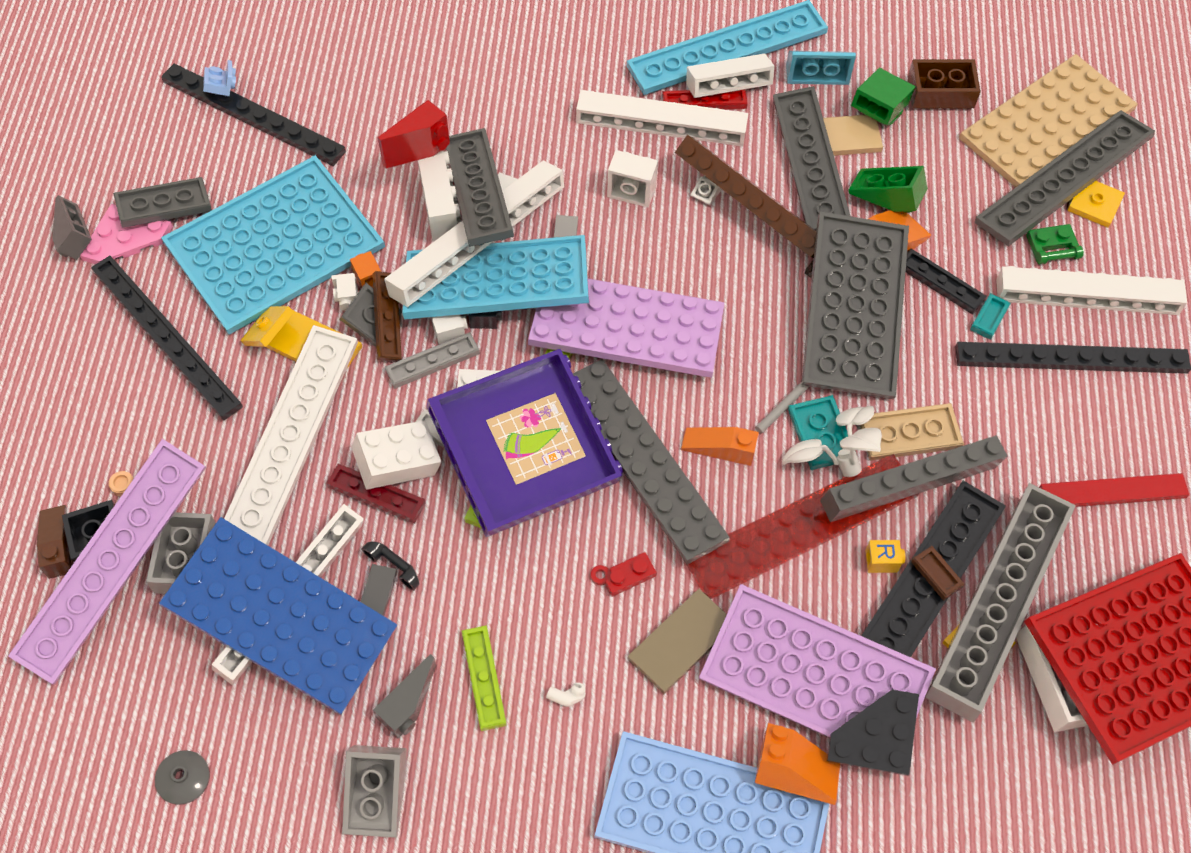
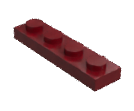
(385, 497)

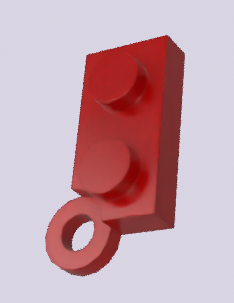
(626, 574)

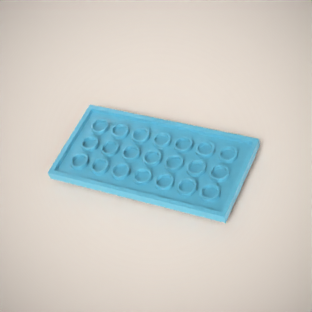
(510, 278)

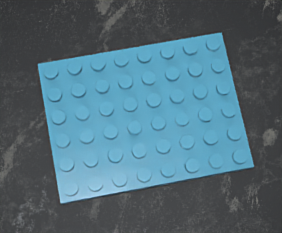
(272, 243)

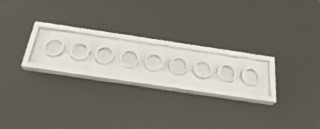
(290, 433)

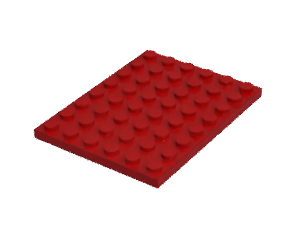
(1126, 656)

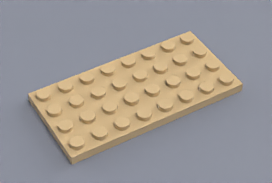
(1045, 119)

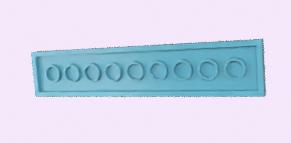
(744, 39)

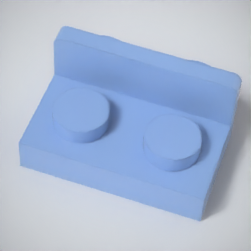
(218, 80)

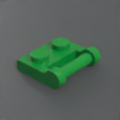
(1051, 239)

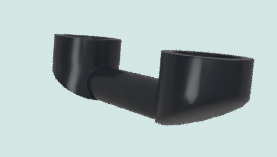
(375, 550)

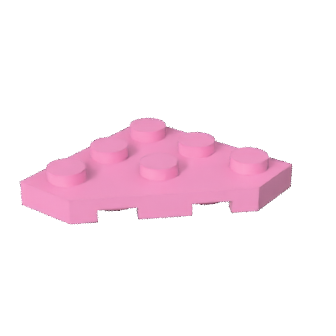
(116, 241)

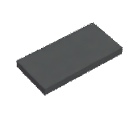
(162, 202)

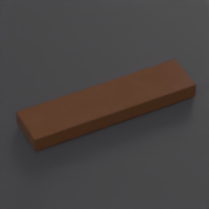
(386, 321)

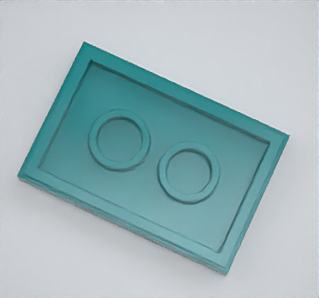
(818, 421)

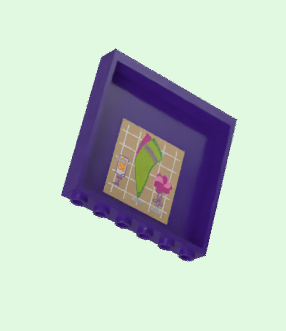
(523, 441)

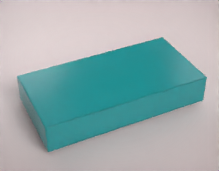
(990, 316)

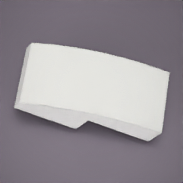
(705, 190)

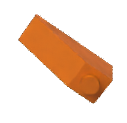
(722, 443)

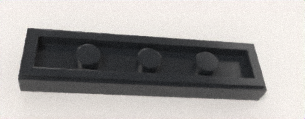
(943, 282)

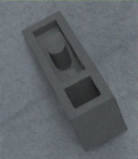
(69, 229)
(404, 703)

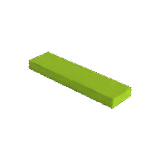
(484, 678)

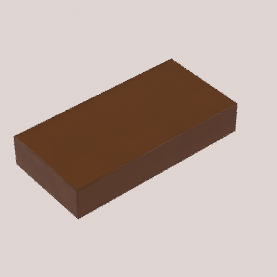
(937, 573)

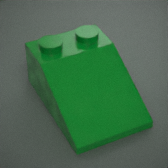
(891, 187)

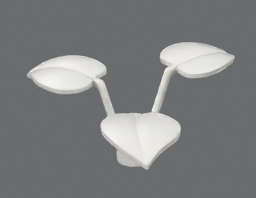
(865, 440)

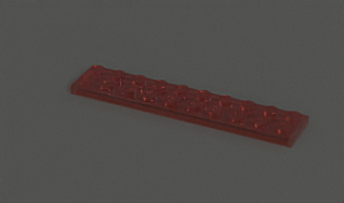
(782, 537)

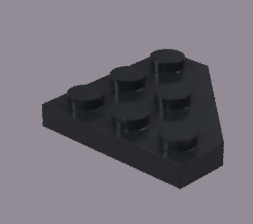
(878, 735)

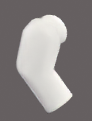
(568, 697)

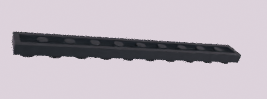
(256, 116)
(167, 338)
(1073, 357)

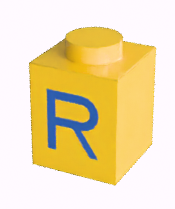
(884, 556)

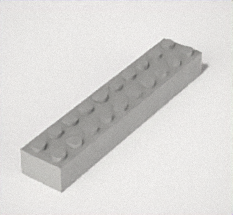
(1000, 603)

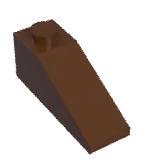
(52, 543)

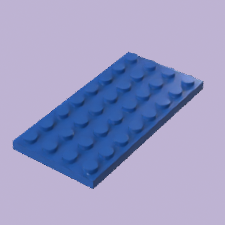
(279, 615)

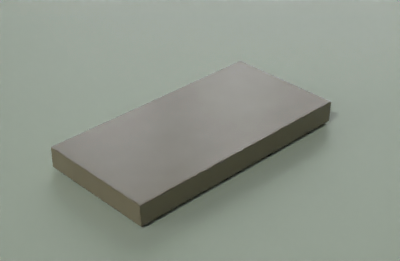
(679, 641)

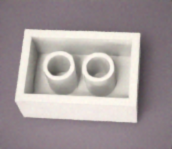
(395, 454)

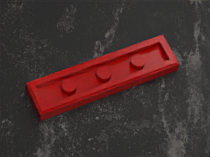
(724, 101)

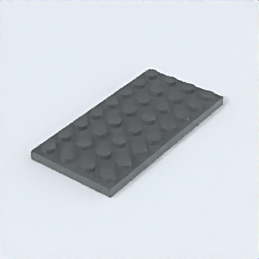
(856, 305)

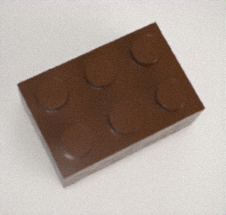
(944, 83)

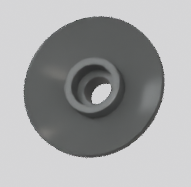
(190, 785)

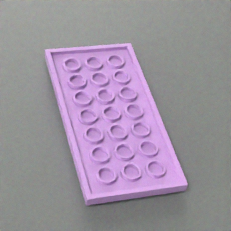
(634, 328)
(805, 664)

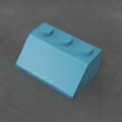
(820, 67)

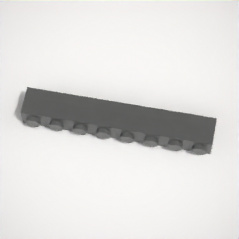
(912, 478)

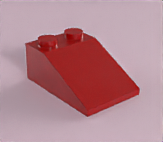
(415, 136)

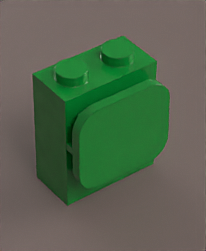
(883, 96)

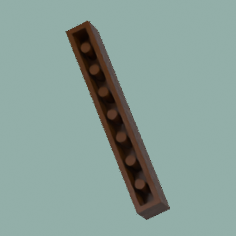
(748, 194)

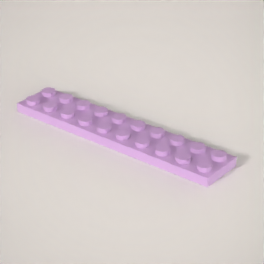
(107, 562)

